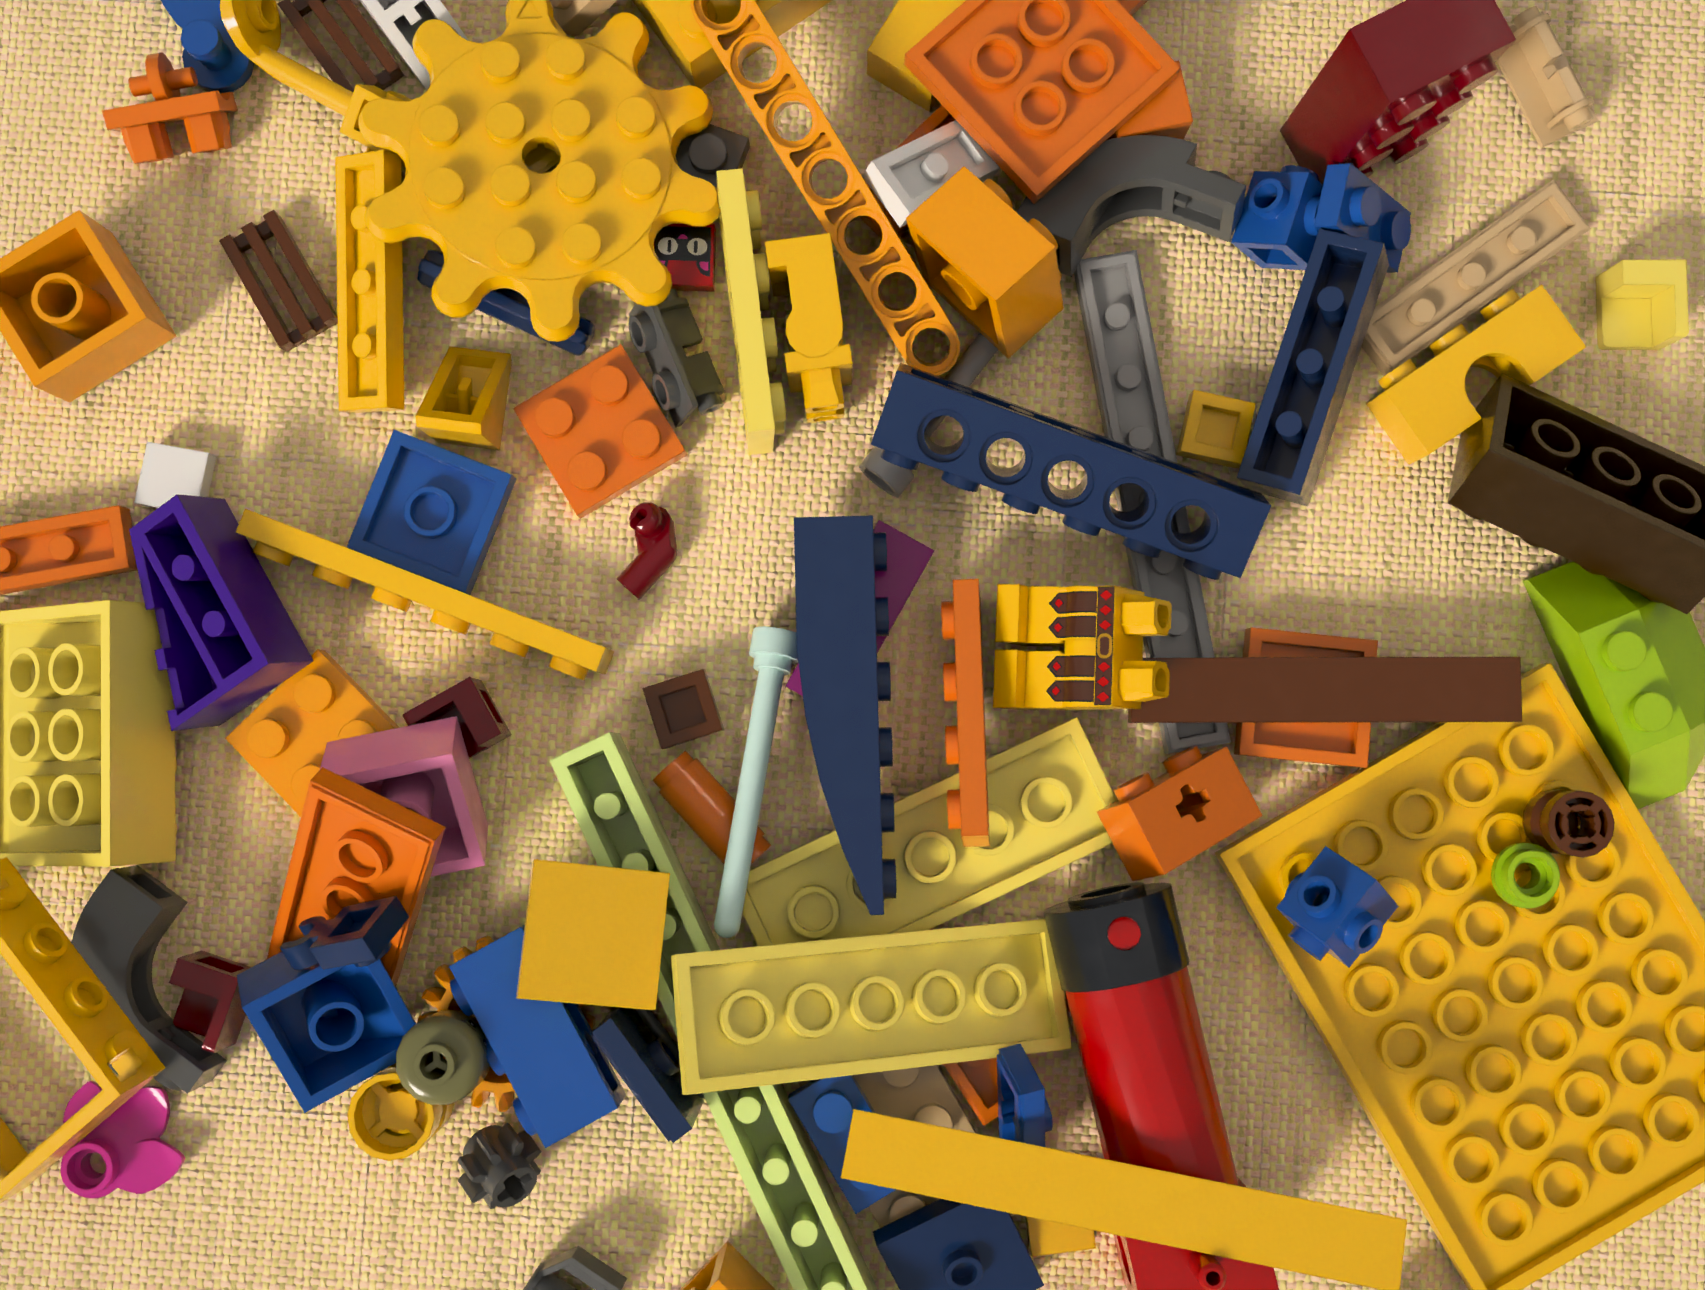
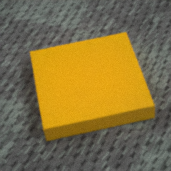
(593, 935)

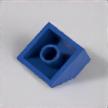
(325, 1024)

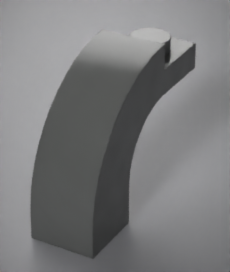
(1132, 180)
(119, 943)

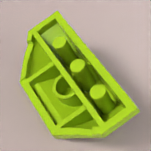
(1631, 675)

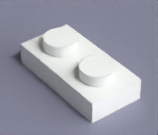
(922, 166)

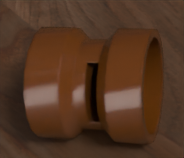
(1553, 822)

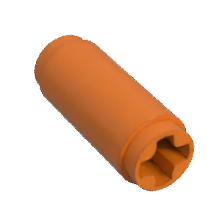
(702, 804)

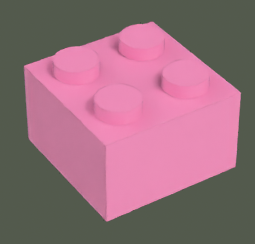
(426, 772)

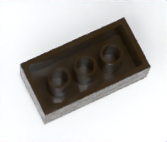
(1585, 492)

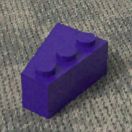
(214, 612)

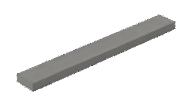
(1137, 415)

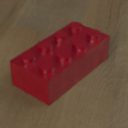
(1396, 83)

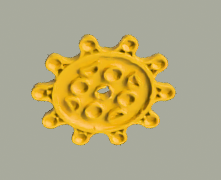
(526, 228)

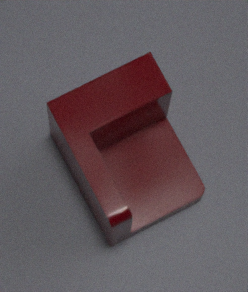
(476, 713)
(209, 998)

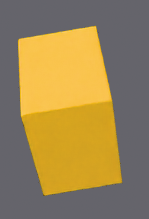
(467, 399)

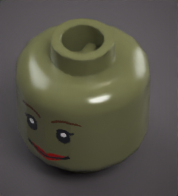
(422, 1063)

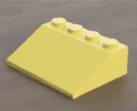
(85, 737)

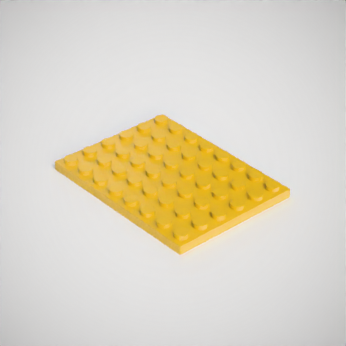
(1508, 1055)

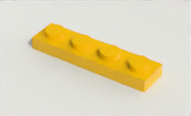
(368, 289)

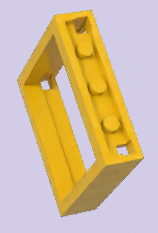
(83, 1016)

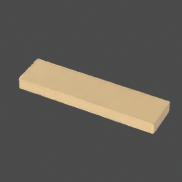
(1472, 276)

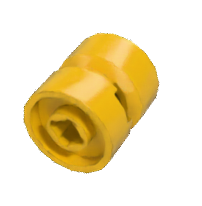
(390, 1120)

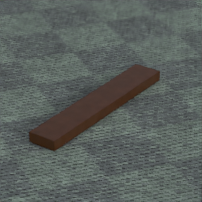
(1337, 690)

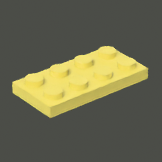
(748, 296)

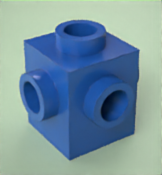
(1279, 218)
(1336, 908)

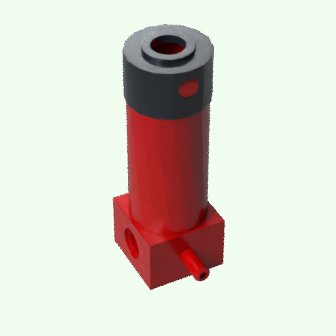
(1147, 1063)

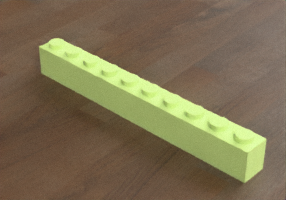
(754, 1121)

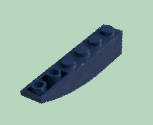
(843, 686)

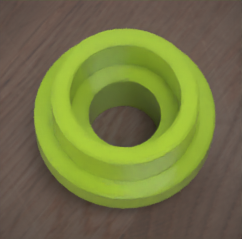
(1543, 881)

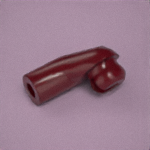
(655, 548)

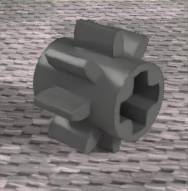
(499, 1166)

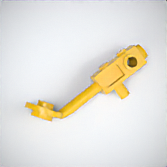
(257, 34)

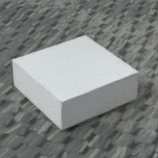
(173, 471)

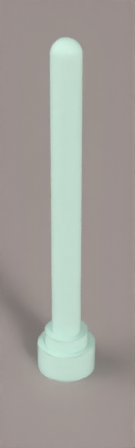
(773, 656)

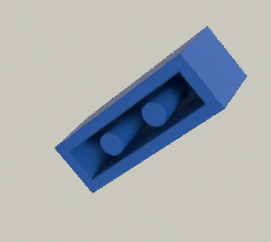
(539, 1044)

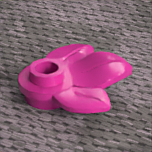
(126, 1141)

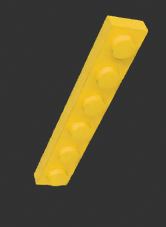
(400, 587)

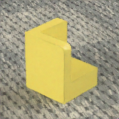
(1642, 304)

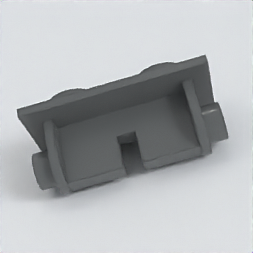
(678, 380)

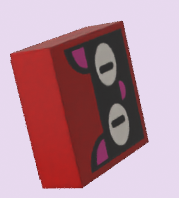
(688, 255)

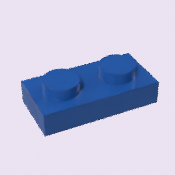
(1362, 209)
(826, 1114)

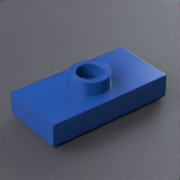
(1021, 1099)

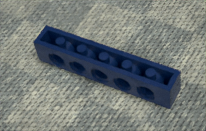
(1231, 511)

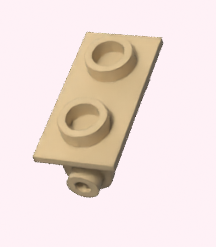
(1544, 80)

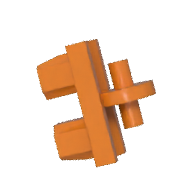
(144, 123)

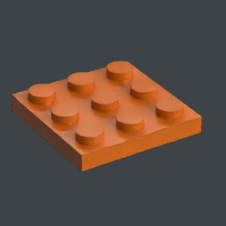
(1041, 80)

